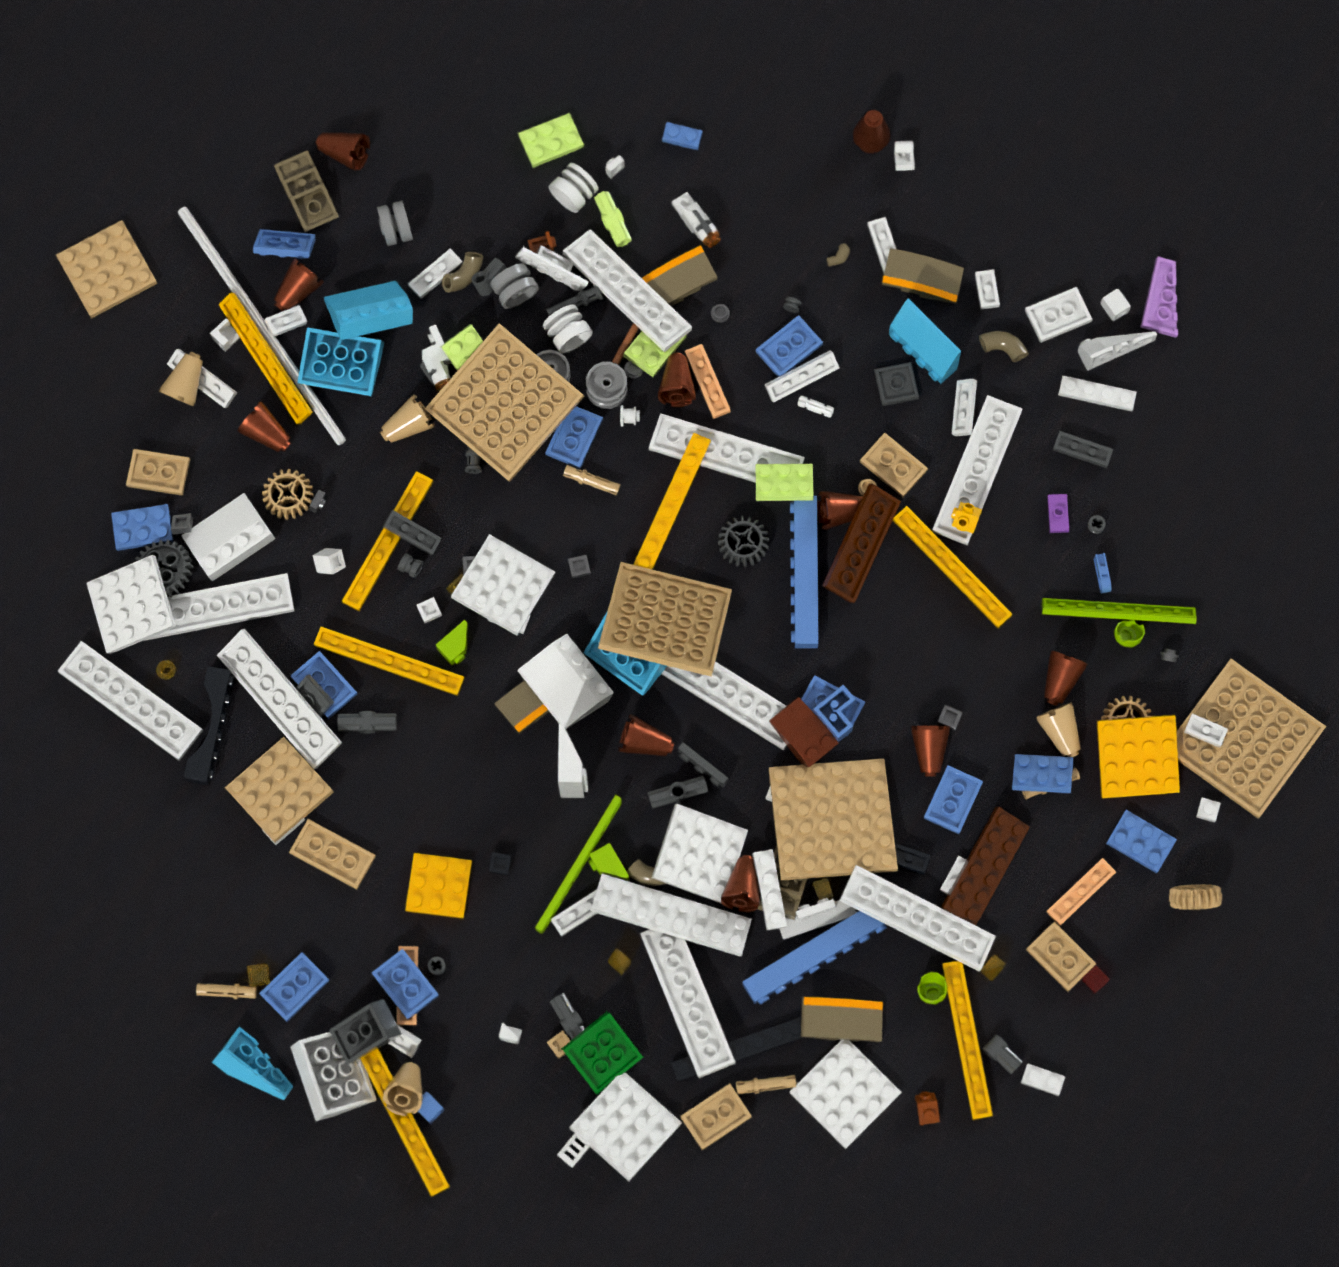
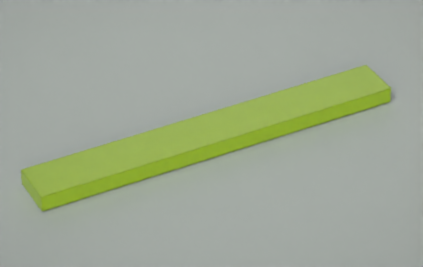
(1119, 610)
(578, 864)

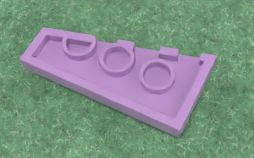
(1161, 300)

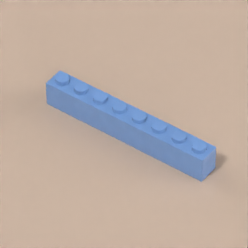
(805, 573)
(811, 955)

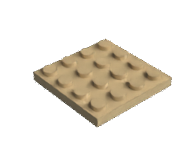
(106, 269)
(279, 789)

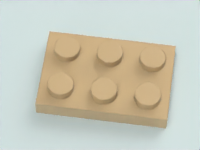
(893, 465)
(158, 472)
(1061, 956)
(716, 1116)

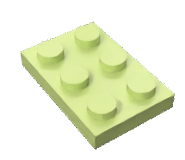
(551, 140)
(462, 346)
(648, 355)
(784, 482)

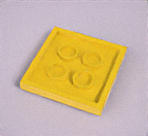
(438, 885)

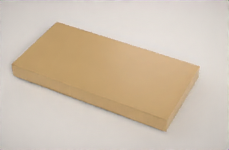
(332, 854)

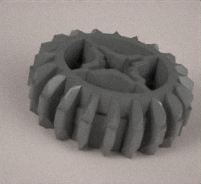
(736, 536)

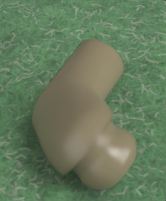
(840, 257)

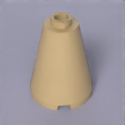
(184, 379)
(407, 421)
(1062, 729)
(404, 1091)

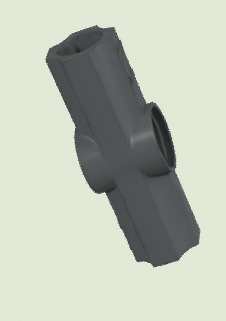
(367, 722)
(690, 789)
(568, 1017)

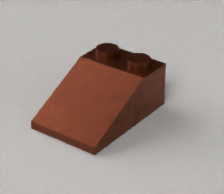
(803, 732)

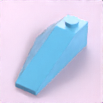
(247, 1063)

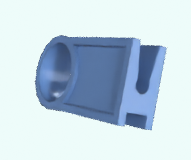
(1102, 573)

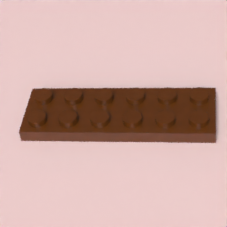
(861, 543)
(985, 866)

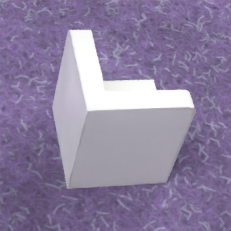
(1115, 305)
(224, 335)
(329, 561)

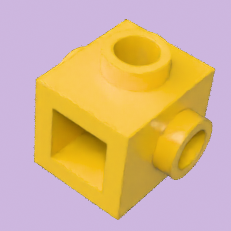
(966, 517)

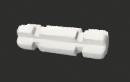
(815, 406)

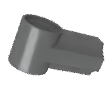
(483, 279)
(998, 1050)

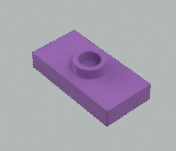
(1058, 513)

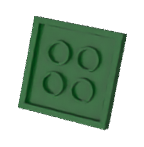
(602, 1052)

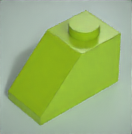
(454, 645)
(607, 863)

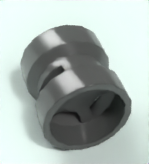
(410, 565)

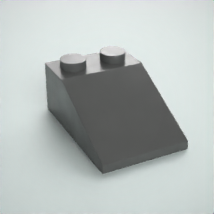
(365, 1031)

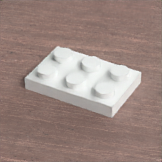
(1058, 314)

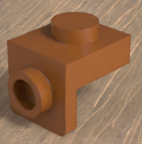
(546, 241)
(927, 1108)

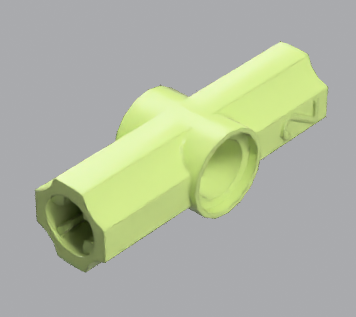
(612, 219)

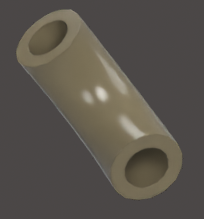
(463, 277)
(1005, 342)
(643, 874)

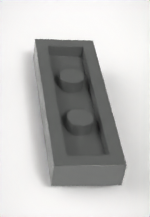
(1083, 449)
(411, 532)
(702, 765)

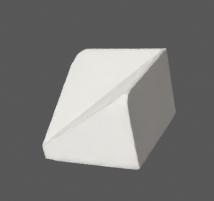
(510, 1034)

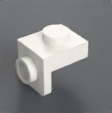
(904, 155)

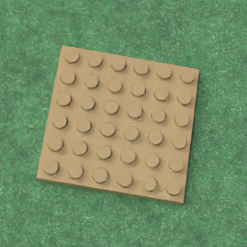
(504, 402)
(665, 619)
(1262, 741)
(832, 819)

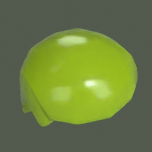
(1129, 633)
(932, 988)

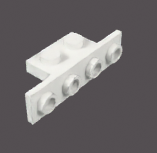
(552, 265)
(816, 916)

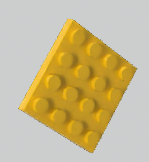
(1138, 756)

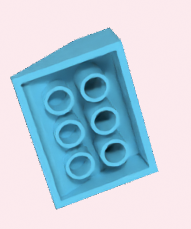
(369, 310)
(925, 342)
(340, 364)
(632, 671)

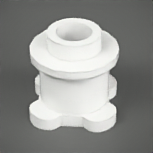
(629, 415)

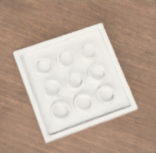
(503, 584)
(131, 604)
(698, 853)
(845, 1092)
(625, 1125)

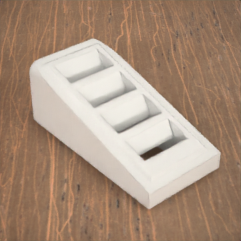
(583, 1150)

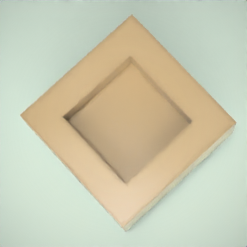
(557, 1043)

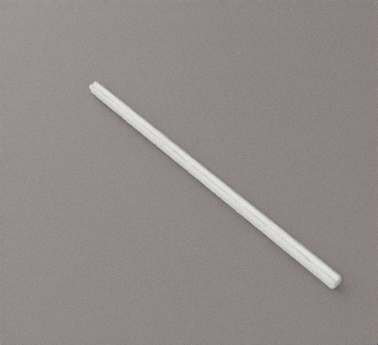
(274, 344)

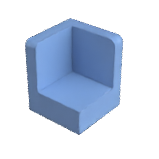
(430, 1108)

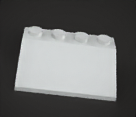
(228, 537)
(566, 682)
(571, 775)
(328, 1080)

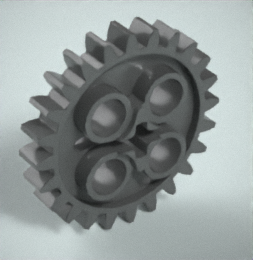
(177, 571)

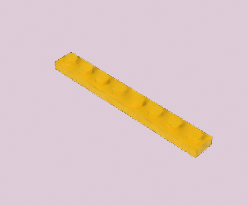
(265, 358)
(672, 501)
(386, 543)
(952, 567)
(389, 661)
(967, 1040)
(406, 1127)

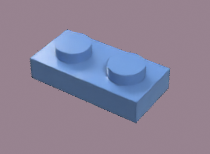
(682, 136)

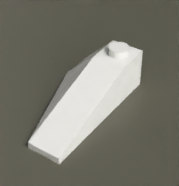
(1104, 349)

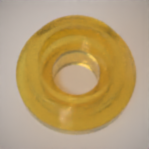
(164, 664)

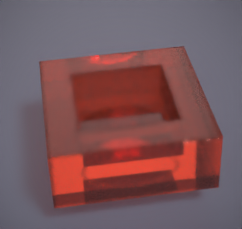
(1095, 979)

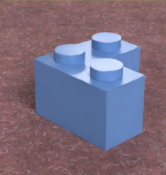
(831, 712)

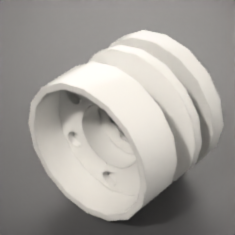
(573, 187)
(567, 329)

